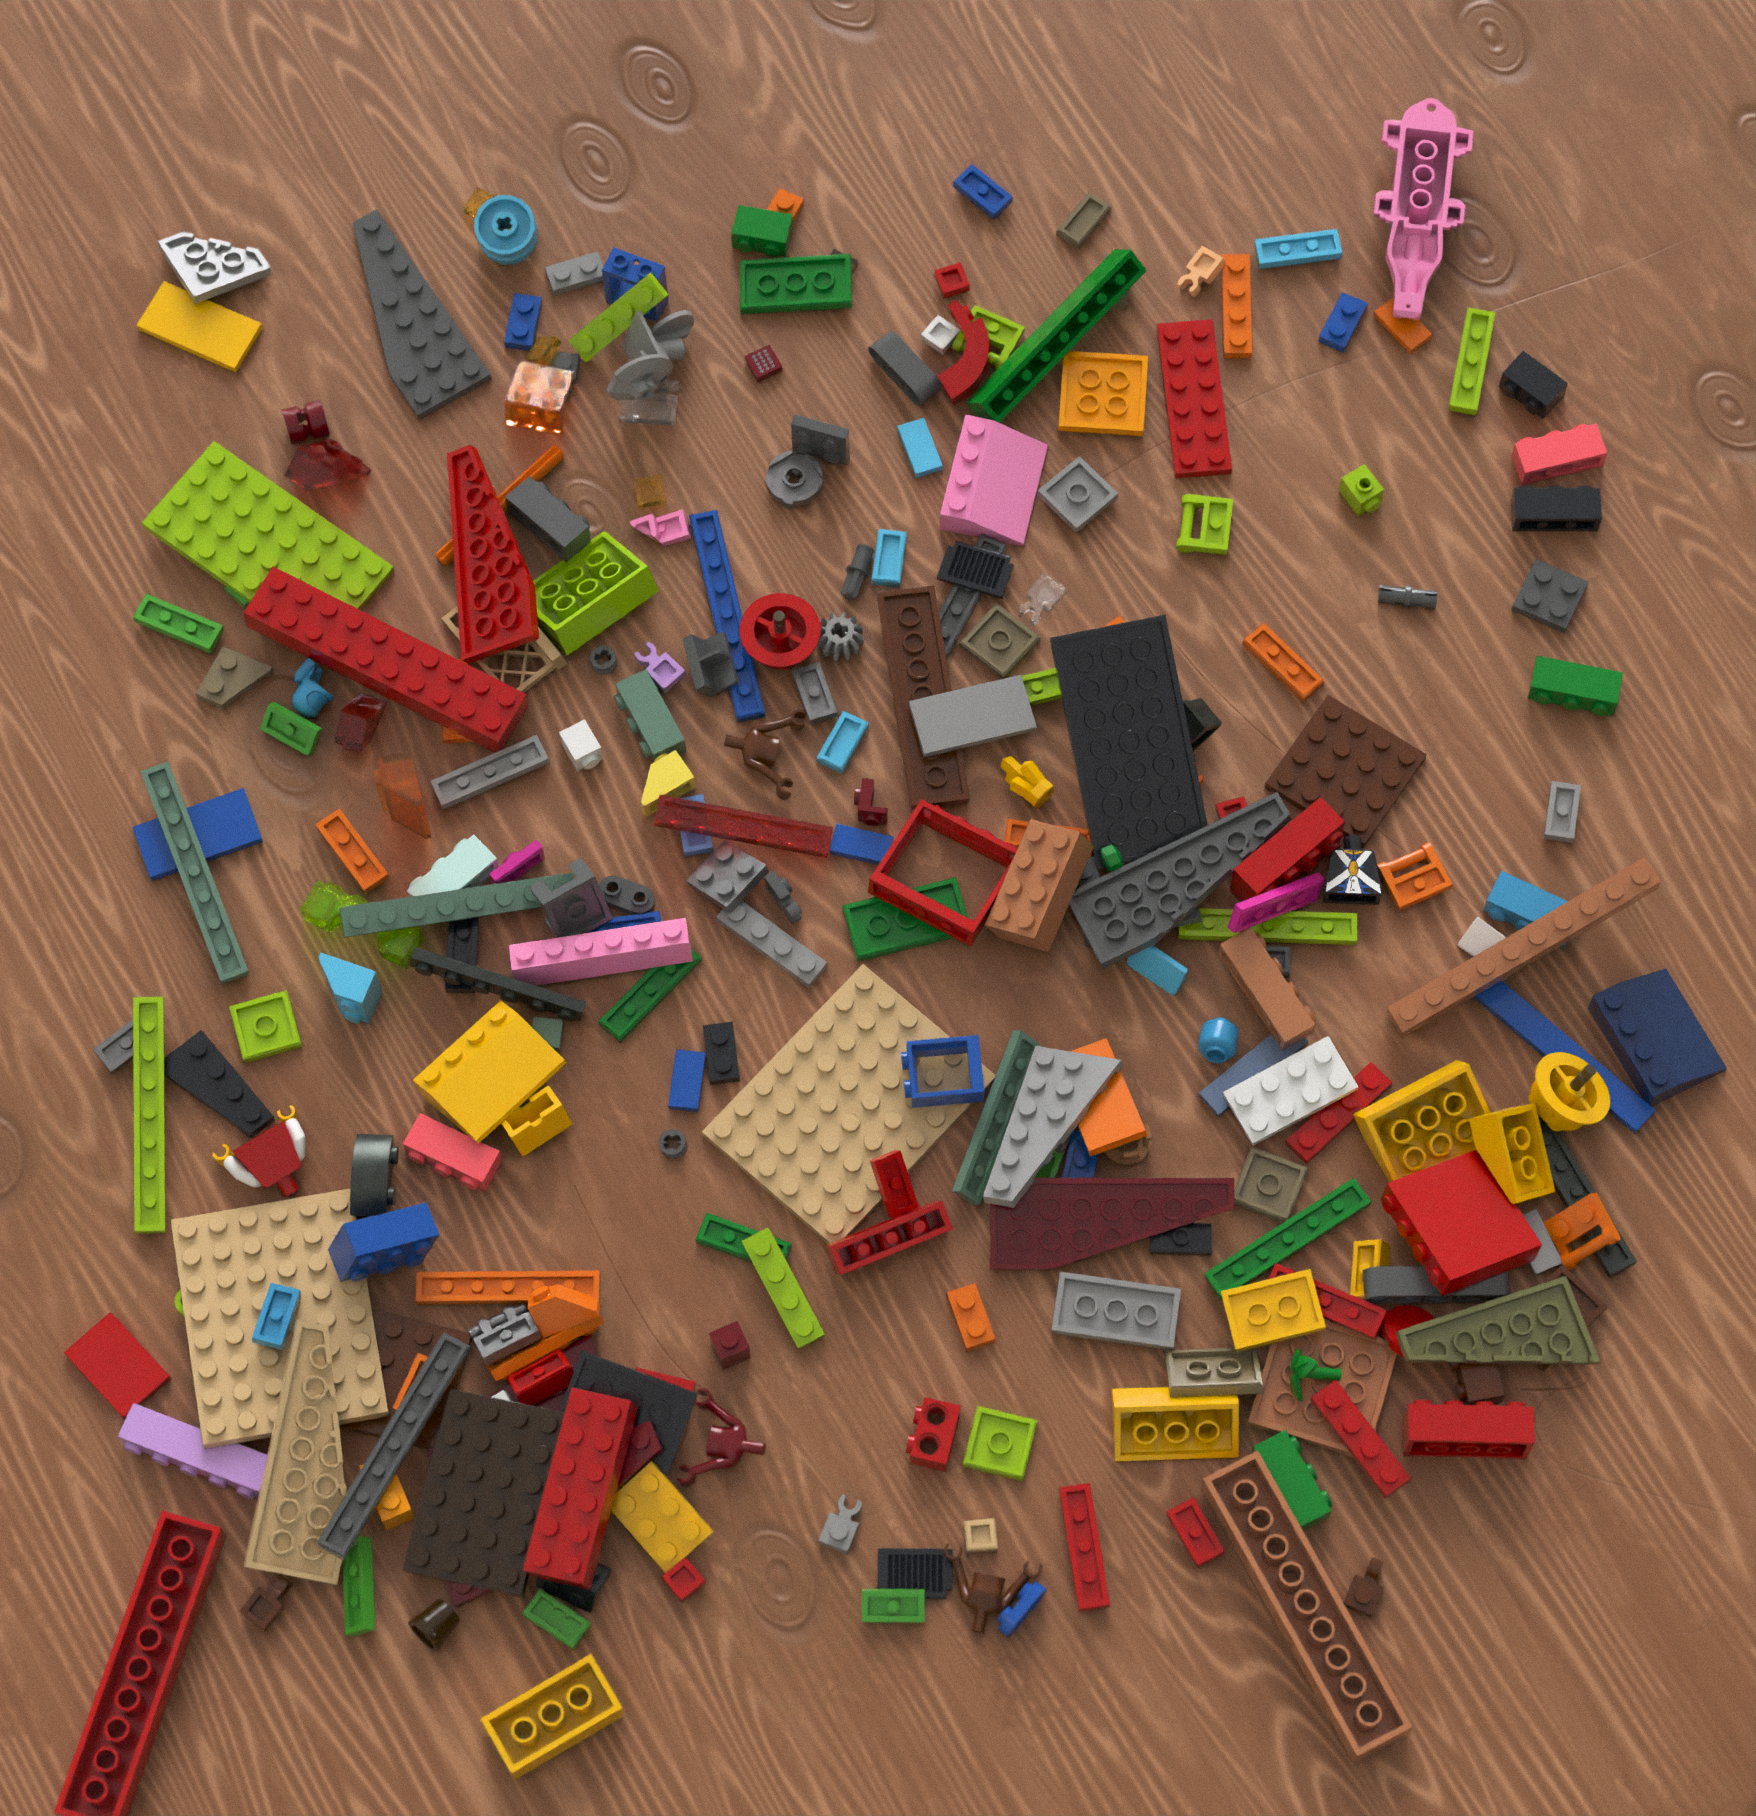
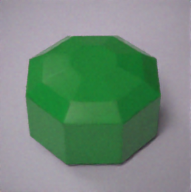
(1111, 858)

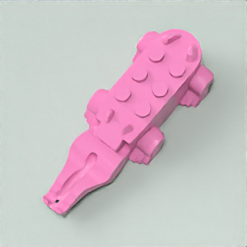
(1420, 198)

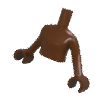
(762, 749)
(986, 1590)

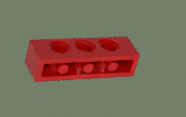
(888, 1237)

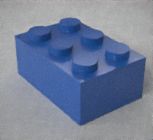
(383, 1242)

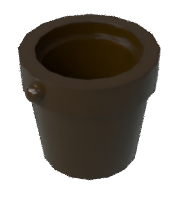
(434, 1624)

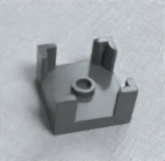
(573, 906)

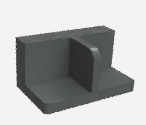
(711, 663)

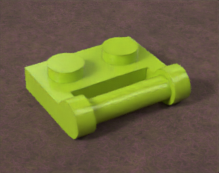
(1001, 332)
(1214, 526)

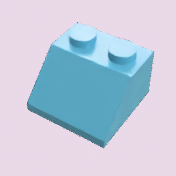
(353, 988)

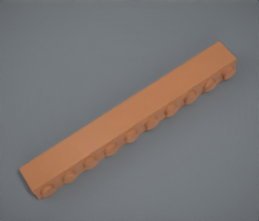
(1523, 947)

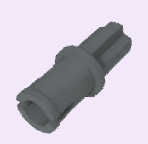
(857, 571)

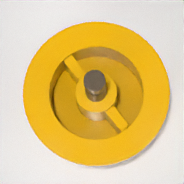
(1568, 1092)

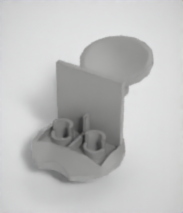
(650, 355)

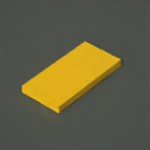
(199, 328)

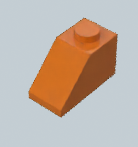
(561, 1308)

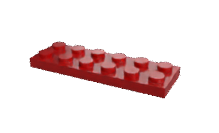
(1194, 398)

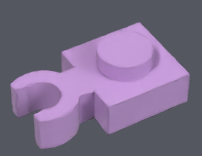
(663, 669)

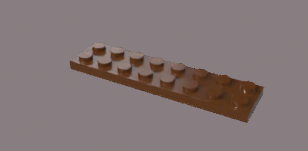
(918, 671)

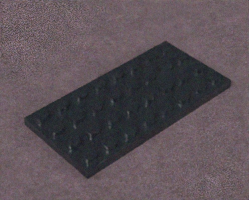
(1129, 736)

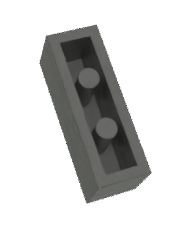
(548, 518)

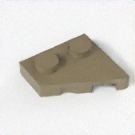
(230, 677)

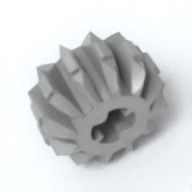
(850, 634)

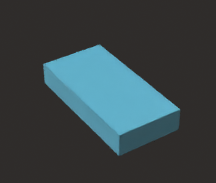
(919, 447)
(889, 558)
(842, 742)

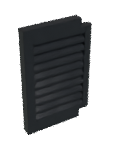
(976, 569)
(916, 1570)

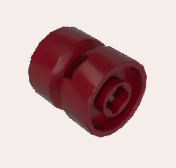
(315, 416)

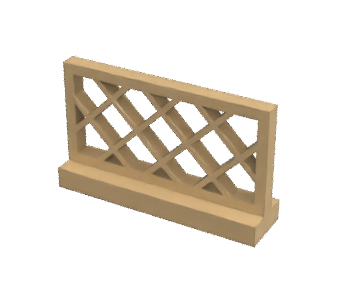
(543, 649)

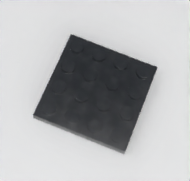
(656, 1399)

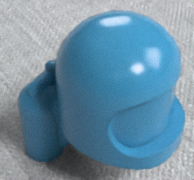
(309, 695)

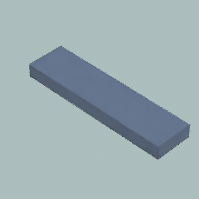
(1258, 1059)

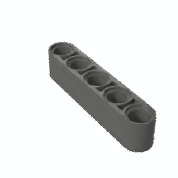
(1413, 1286)

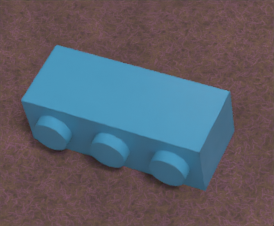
(1519, 901)

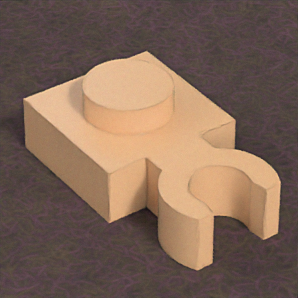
(1202, 267)

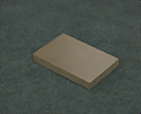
(1213, 1372)

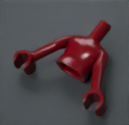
(722, 1443)

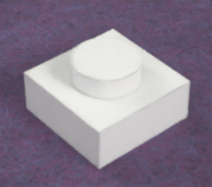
(940, 334)

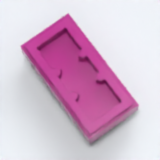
(518, 863)

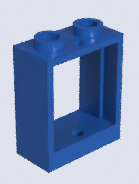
(621, 275)
(940, 1047)

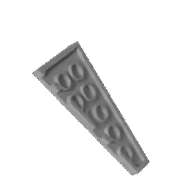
(1046, 1112)

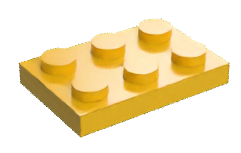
(1273, 1310)
(659, 1517)

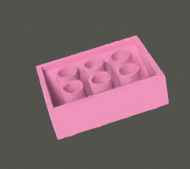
(992, 482)

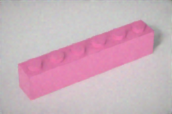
(601, 952)

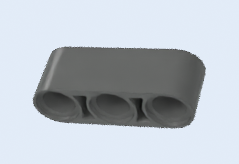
(905, 368)

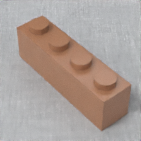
(1266, 988)

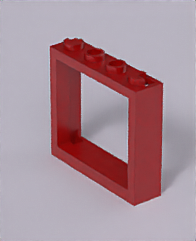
(922, 906)

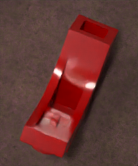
(972, 367)

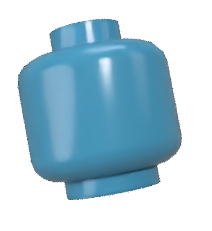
(1218, 1040)

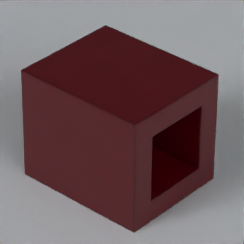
(730, 1345)

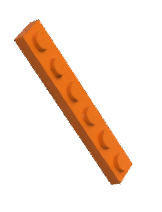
(498, 1286)

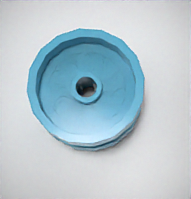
(494, 238)

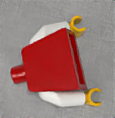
(269, 1156)

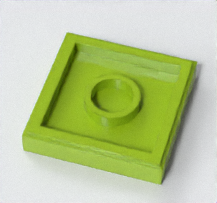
(265, 1026)
(1000, 1443)

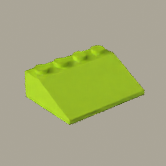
(590, 592)

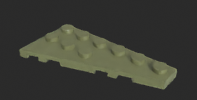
(1519, 1328)

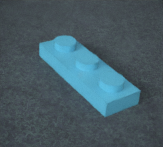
(1298, 248)

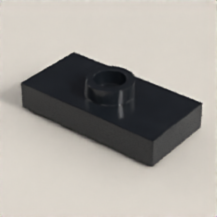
(1184, 1240)

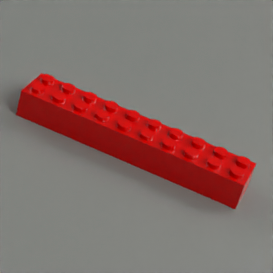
(385, 660)
(141, 1668)

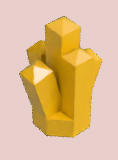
(1027, 781)

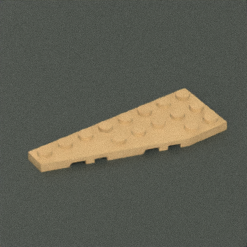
(302, 1467)

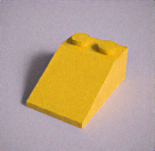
(1514, 1151)

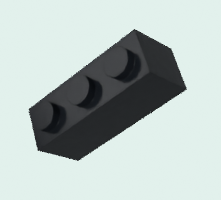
(1556, 509)

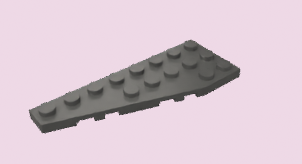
(419, 338)
(1156, 892)

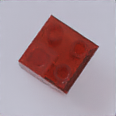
(324, 465)

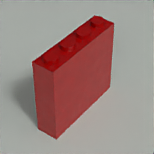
(1460, 1222)

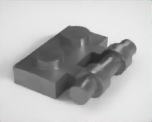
(504, 1333)

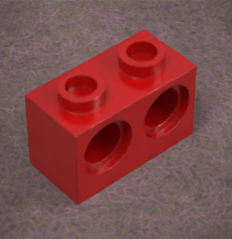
(940, 1435)

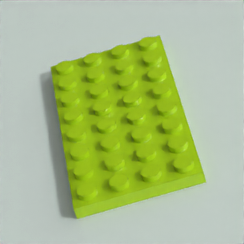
(244, 524)

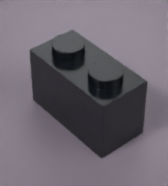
(1533, 385)

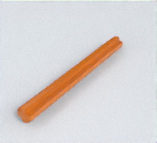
(536, 471)

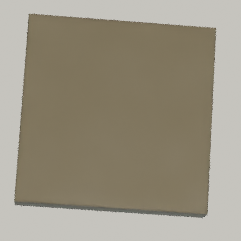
(999, 641)
(1269, 1185)

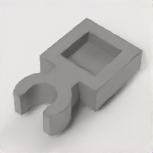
(840, 1529)

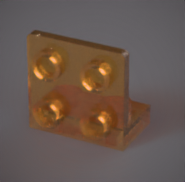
(538, 397)

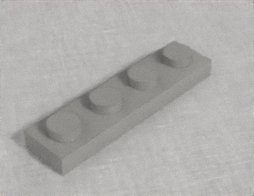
(489, 772)
(773, 943)

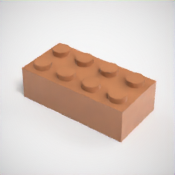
(1039, 885)

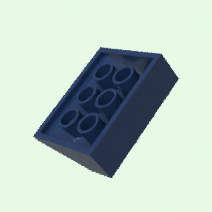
(1655, 1036)

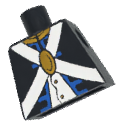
(1352, 875)

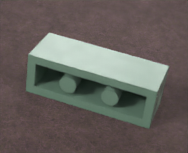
(648, 716)

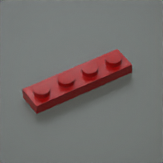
(1333, 1119)
(1344, 1307)
(1360, 1439)
(1084, 1547)

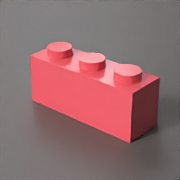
(1559, 453)
(452, 1153)

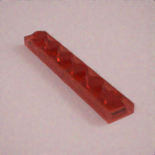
(743, 826)

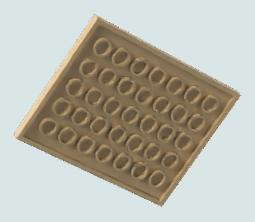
(838, 1103)
(224, 1279)

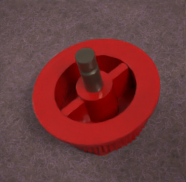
(780, 630)

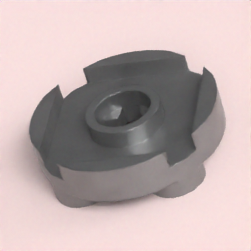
(793, 494)

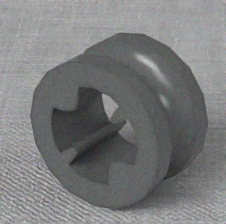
(608, 666)
(673, 1135)

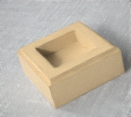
(980, 1536)

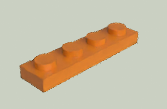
(1236, 306)
(529, 1354)

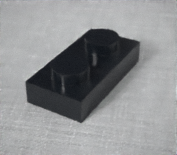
(721, 1053)

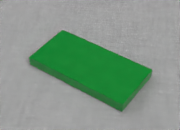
(795, 283)
(884, 929)

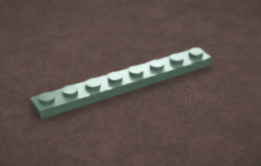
(195, 873)
(444, 906)

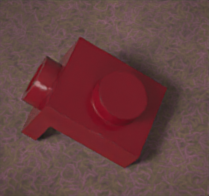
(866, 812)

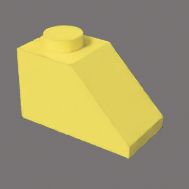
(666, 777)

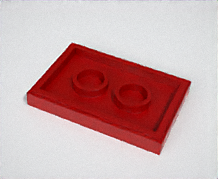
(117, 1365)

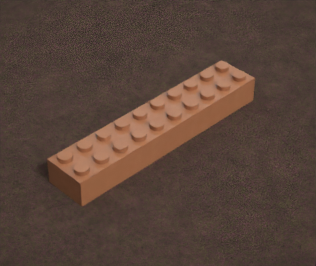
(1306, 1607)

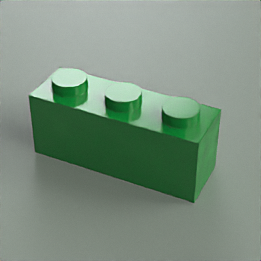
(1575, 686)
(1295, 1479)

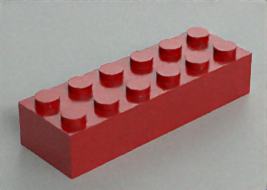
(580, 1488)

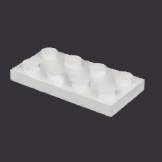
(1290, 1090)

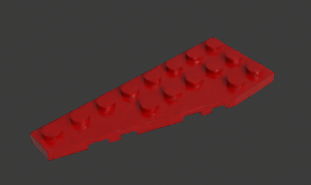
(491, 576)

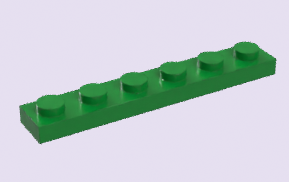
(1288, 1238)

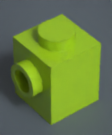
(1361, 490)

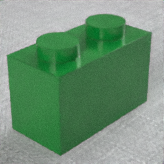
(762, 231)

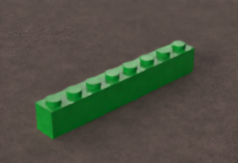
(1056, 335)

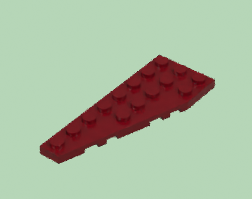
(1083, 1217)

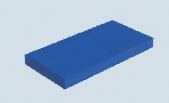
(220, 825)

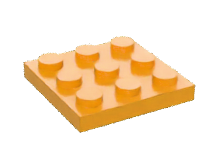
(1103, 393)

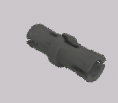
(1407, 596)

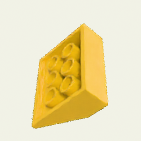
(488, 1072)
(1423, 1121)

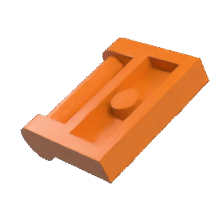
(1417, 884)
(1577, 1222)

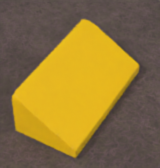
(1366, 1255)

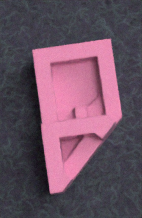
(664, 529)

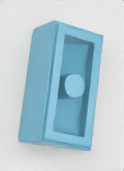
(1159, 969)

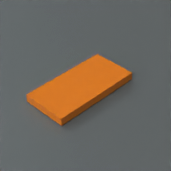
(1112, 1115)

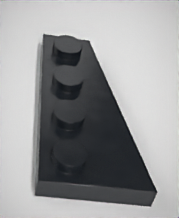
(215, 1083)

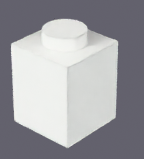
(581, 746)

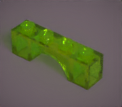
(322, 910)

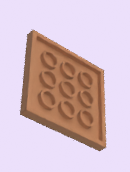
(1365, 1377)

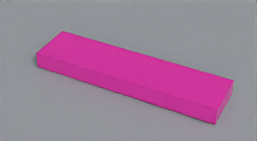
(1276, 902)

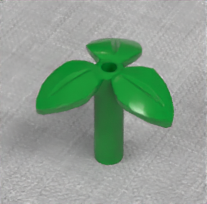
(1306, 1367)

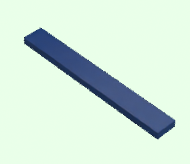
(726, 611)
(1548, 1038)

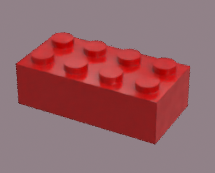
(1289, 852)
(1468, 1430)

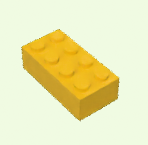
(552, 1717)

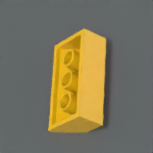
(1164, 1427)

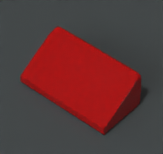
(541, 1378)

